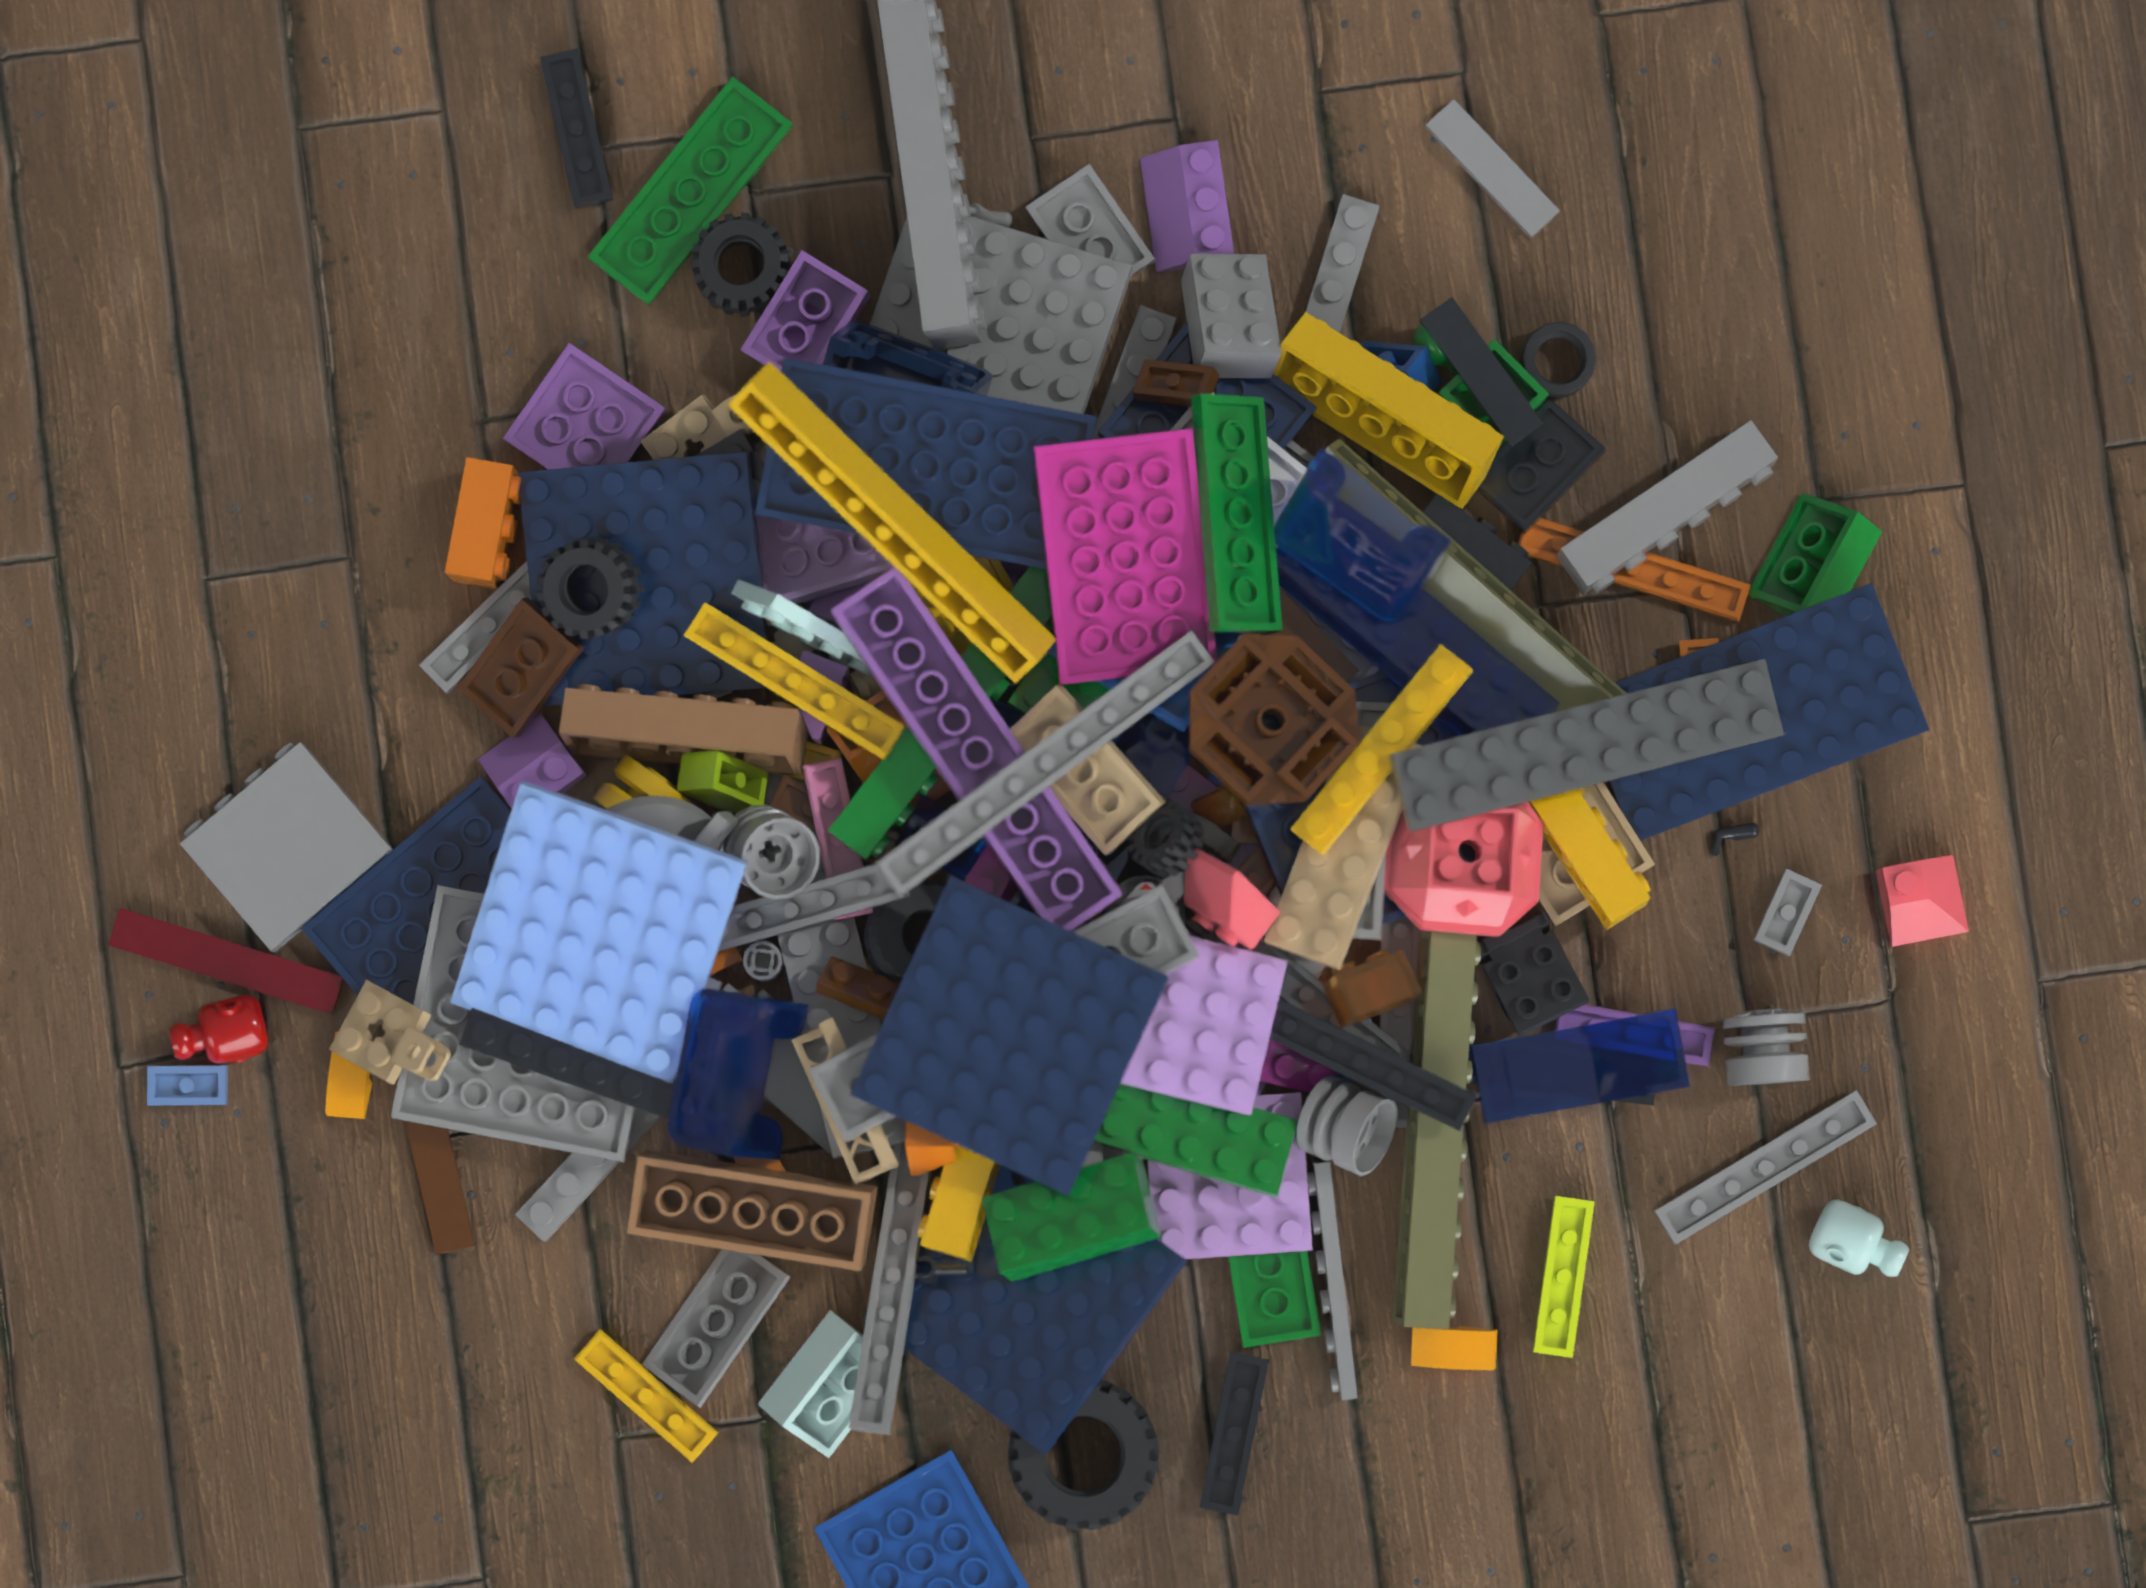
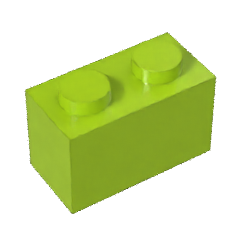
(721, 780)

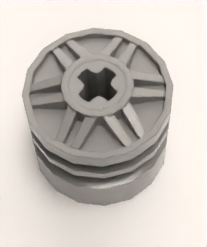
(787, 860)
(1765, 1048)
(1346, 1125)

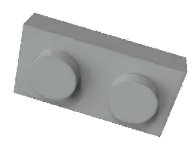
(1787, 912)

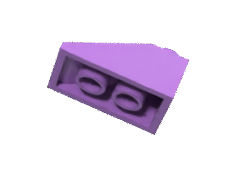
(805, 314)

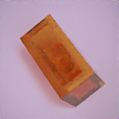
(1371, 987)

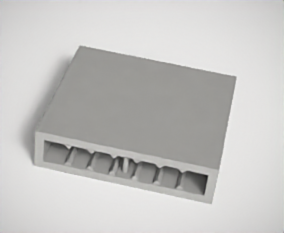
(285, 845)

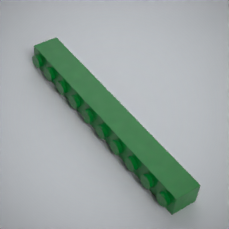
(907, 769)

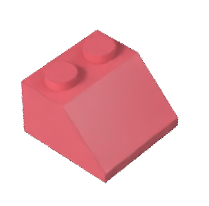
(1226, 901)

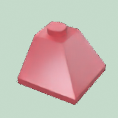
(1922, 900)

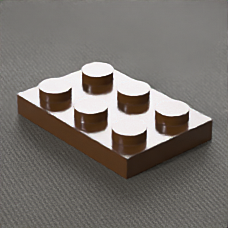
(520, 668)

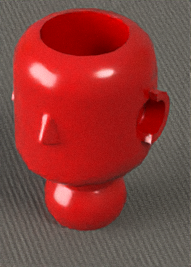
(226, 1031)

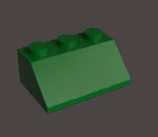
(1814, 556)

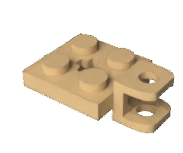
(695, 422)
(403, 1042)

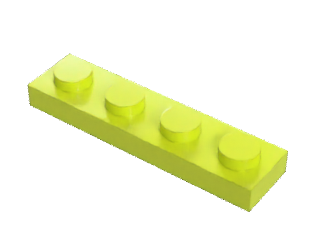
(1563, 1276)

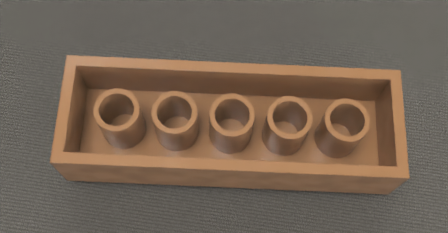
(666, 726)
(752, 1210)

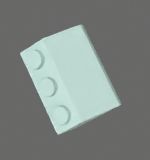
(818, 1386)

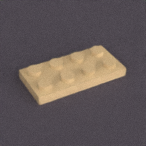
(1103, 790)

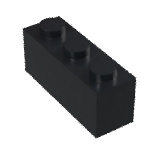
(1478, 538)

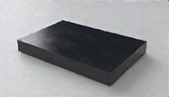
(1540, 468)

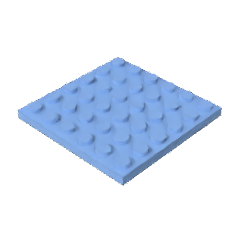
(597, 930)

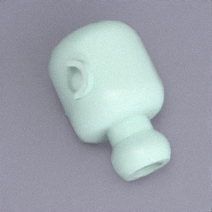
(1853, 1239)

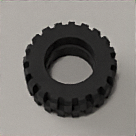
(1115, 1498)

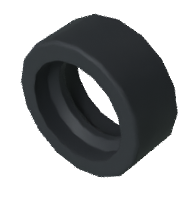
(1574, 335)

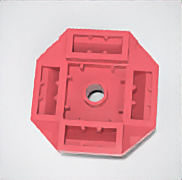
(1463, 897)

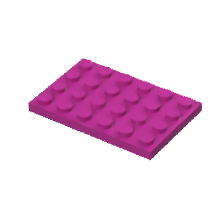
(1122, 551)

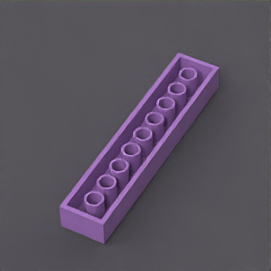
(971, 746)

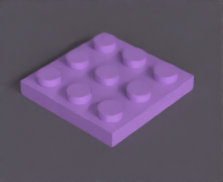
(583, 416)

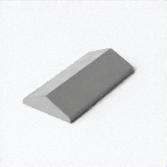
(715, 1323)

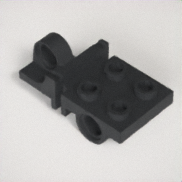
(1531, 974)

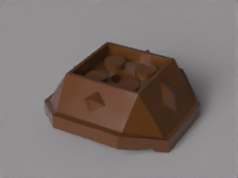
(1297, 687)

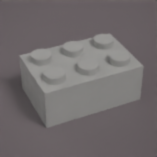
(1231, 314)

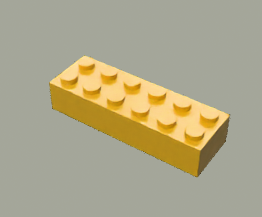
(1387, 411)

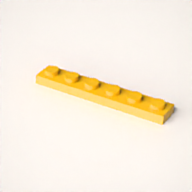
(794, 681)
(1370, 761)

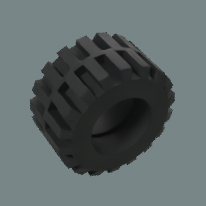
(733, 232)
(559, 594)

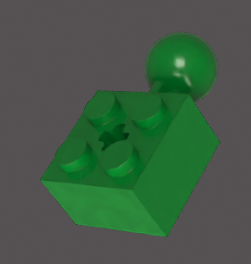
(1459, 394)

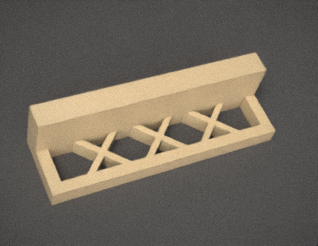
(877, 1136)

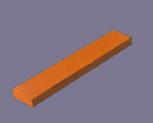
(1655, 576)

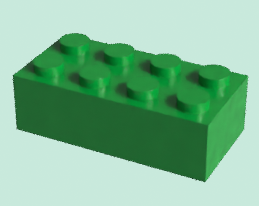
(1046, 1229)

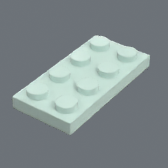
(797, 621)

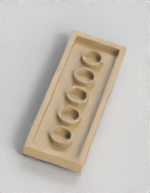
(1331, 890)

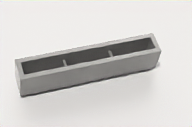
(1668, 507)

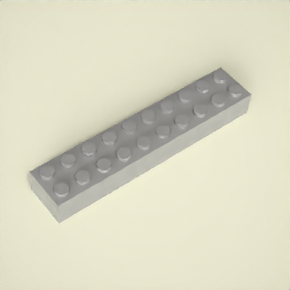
(931, 172)

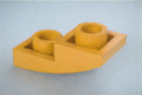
(347, 1088)
(1454, 1348)

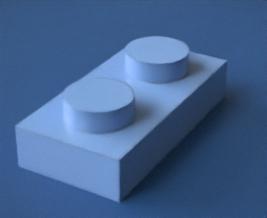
(187, 1085)

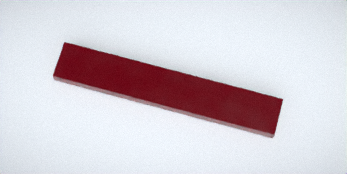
(226, 961)

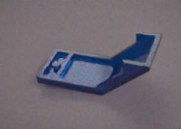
(1580, 1066)

